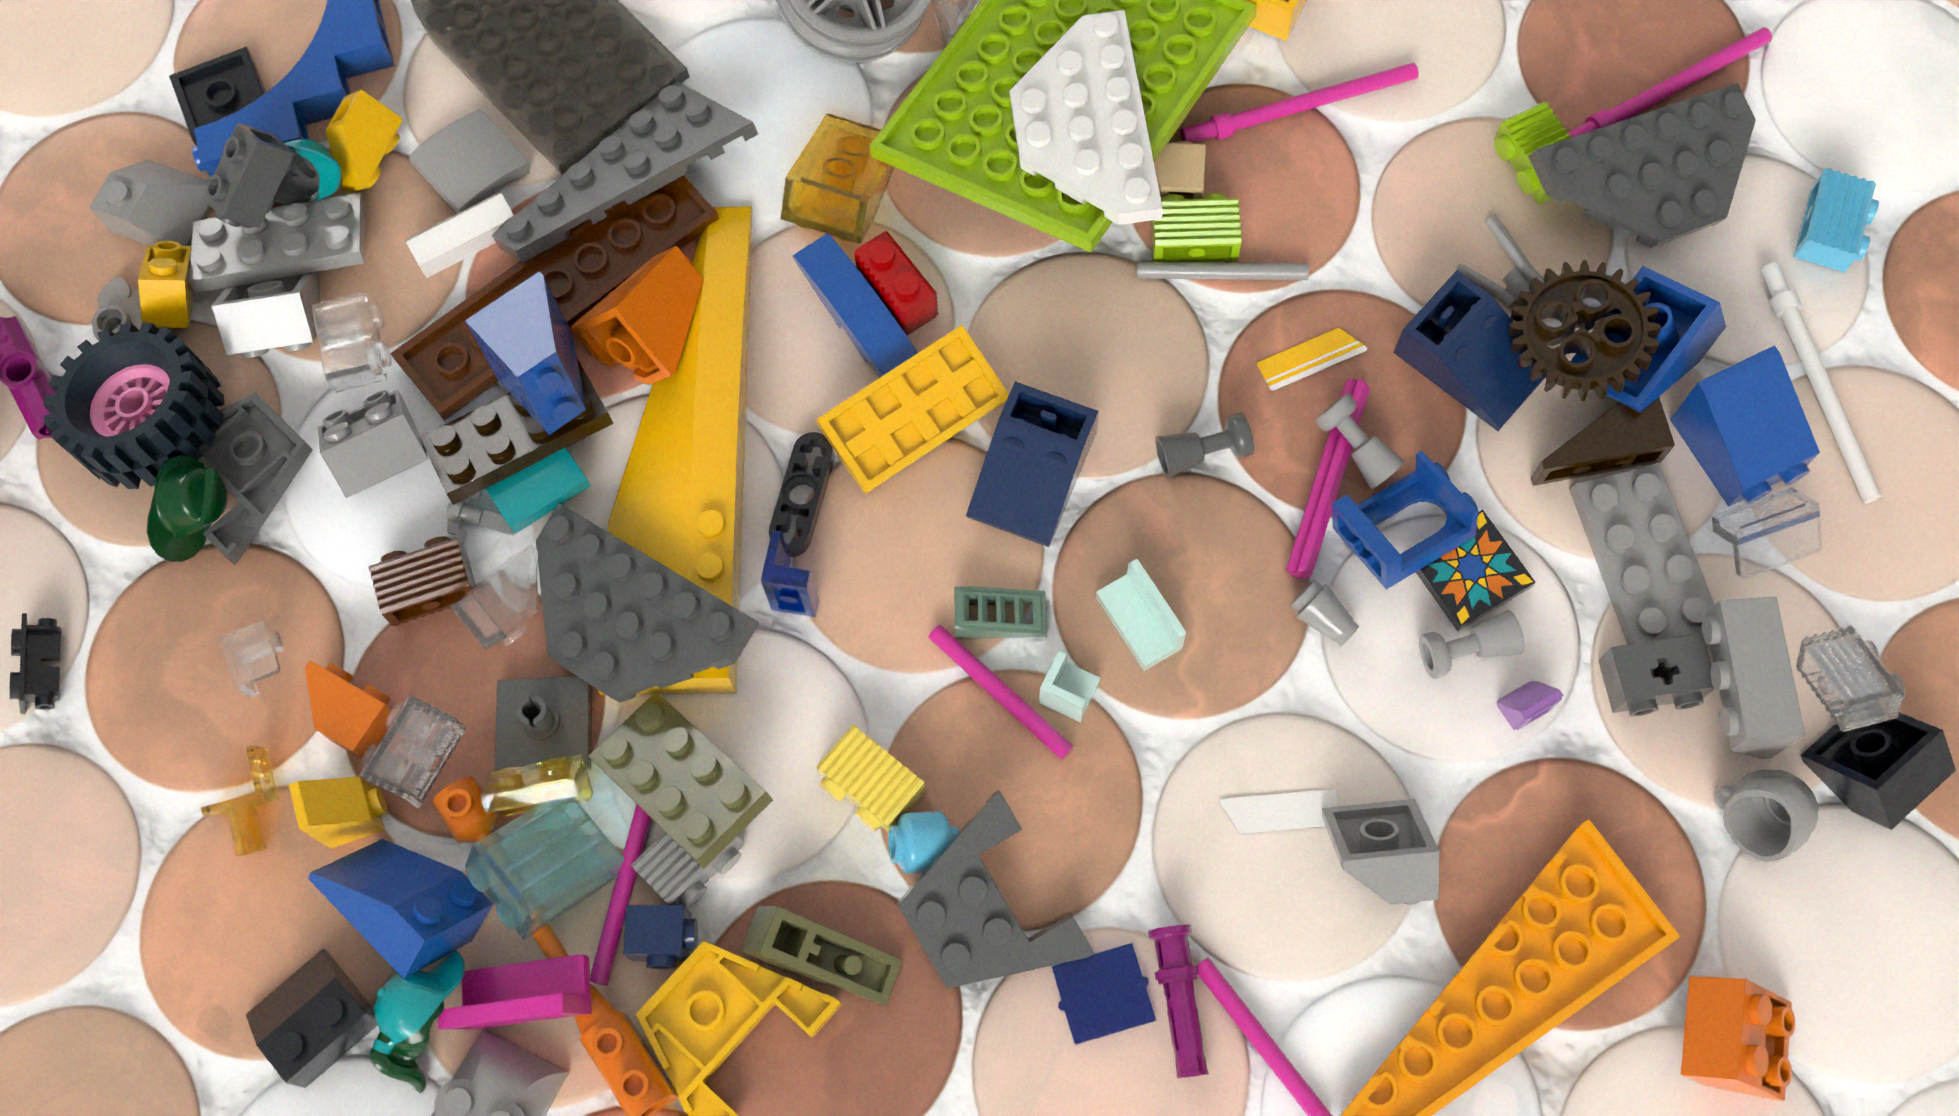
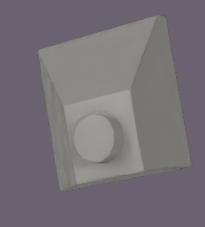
(151, 203)
(1386, 849)

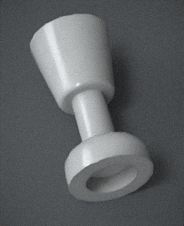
(1370, 454)
(1491, 638)

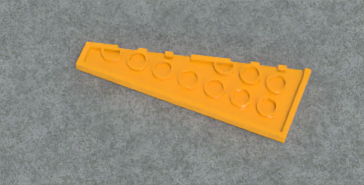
(1547, 958)

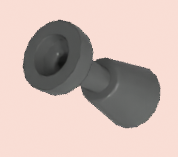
(1187, 450)

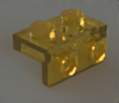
(524, 787)

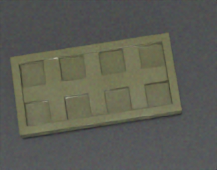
(681, 779)

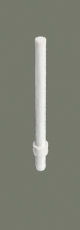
(1787, 306)

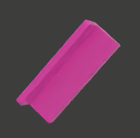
(521, 993)

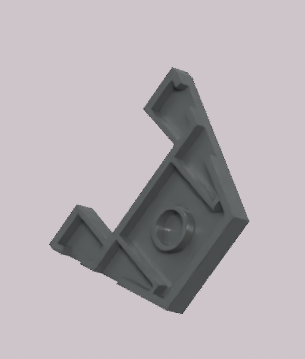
(257, 462)
(967, 920)

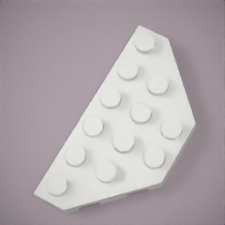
(1086, 122)

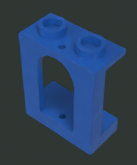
(1426, 484)

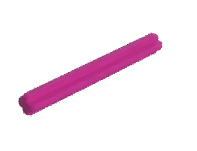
(1324, 489)

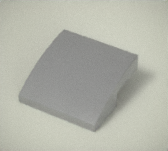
(469, 160)

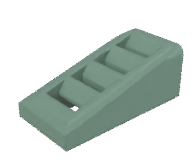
(998, 596)

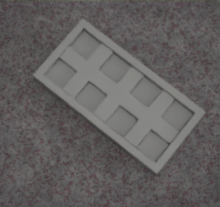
(287, 244)
(1643, 554)

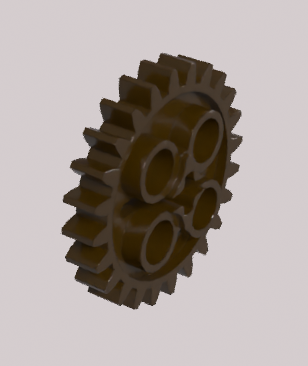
(1605, 361)

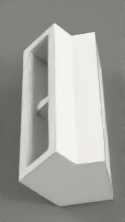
(459, 235)

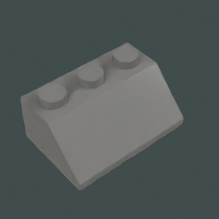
(1753, 676)

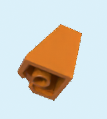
(645, 318)

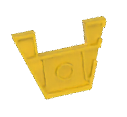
(711, 1009)

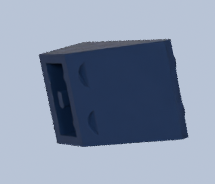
(1466, 351)
(1033, 463)

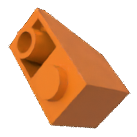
(343, 711)

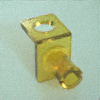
(243, 810)

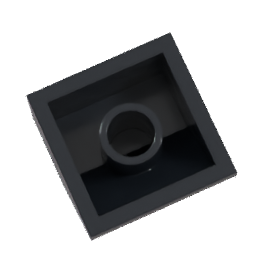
(1882, 767)
(310, 1020)

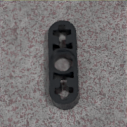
(821, 468)

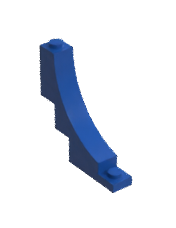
(346, 45)

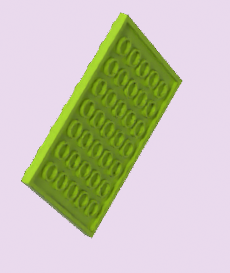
(960, 117)

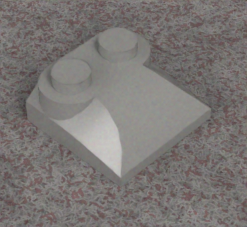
(500, 1081)

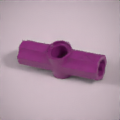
(17, 362)

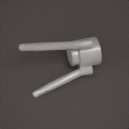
(1517, 279)

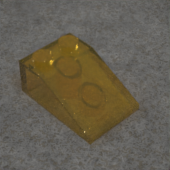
(836, 181)

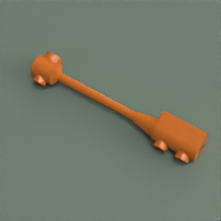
(605, 1033)

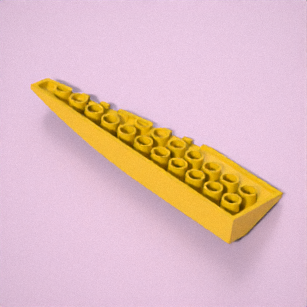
(687, 459)

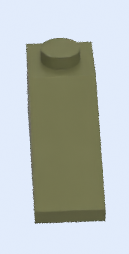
(821, 954)

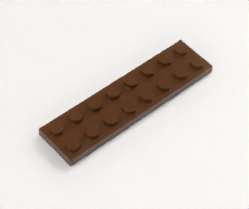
(580, 272)

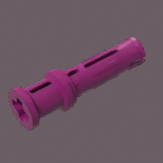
(1177, 978)

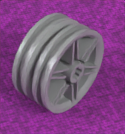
(859, 39)

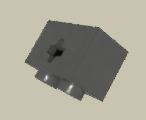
(1678, 660)

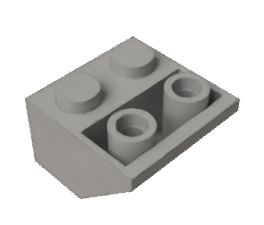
(370, 442)

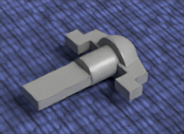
(477, 516)

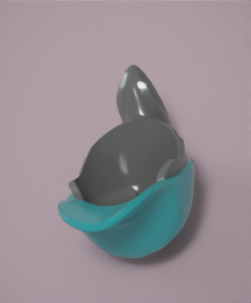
(311, 174)

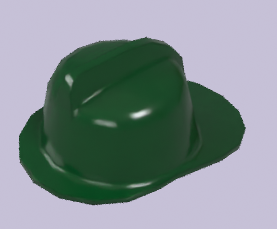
(183, 507)

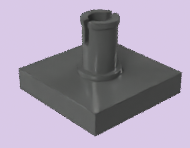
(542, 720)

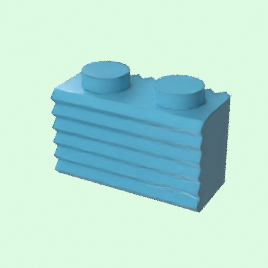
(1836, 220)

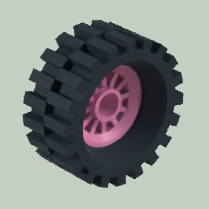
(133, 404)

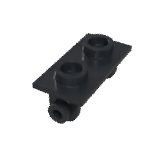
(34, 645)

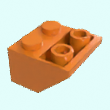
(1737, 1037)

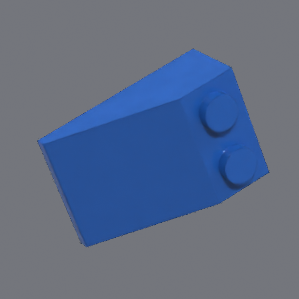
(1687, 332)
(404, 903)

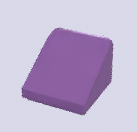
(1528, 703)

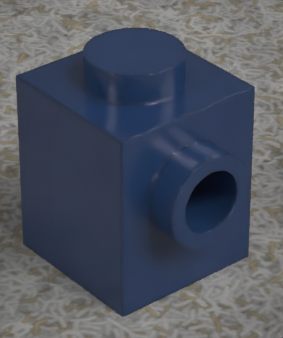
(659, 934)

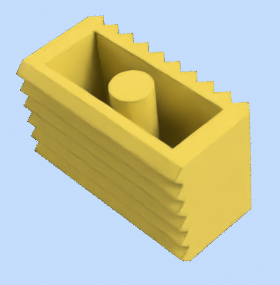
(870, 780)

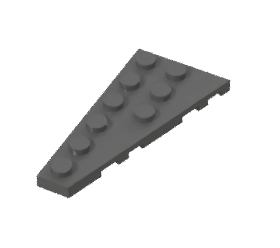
(626, 166)

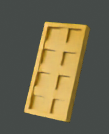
(912, 409)

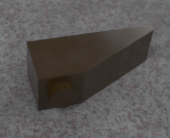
(1610, 443)

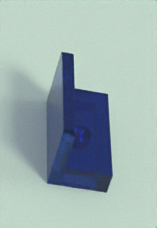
(786, 587)

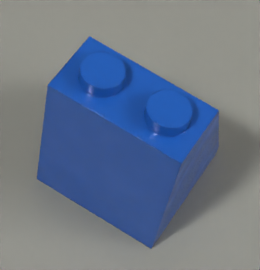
(532, 352)
(1747, 428)

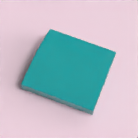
(538, 489)

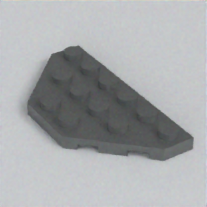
(1656, 170)
(626, 616)

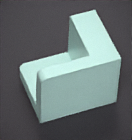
(1068, 688)

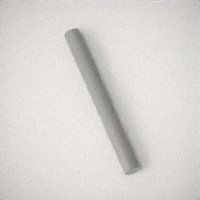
(1222, 270)

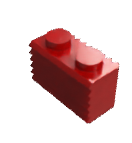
(897, 282)

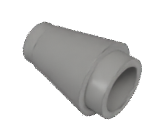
(1324, 612)

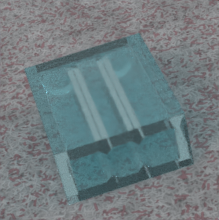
(543, 864)

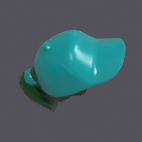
(405, 1017)

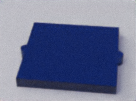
(1103, 994)

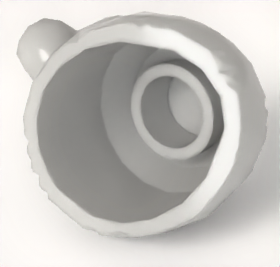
(1768, 813)

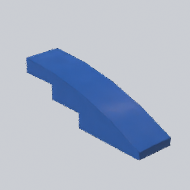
(854, 305)

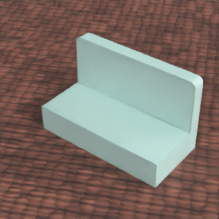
(1142, 616)

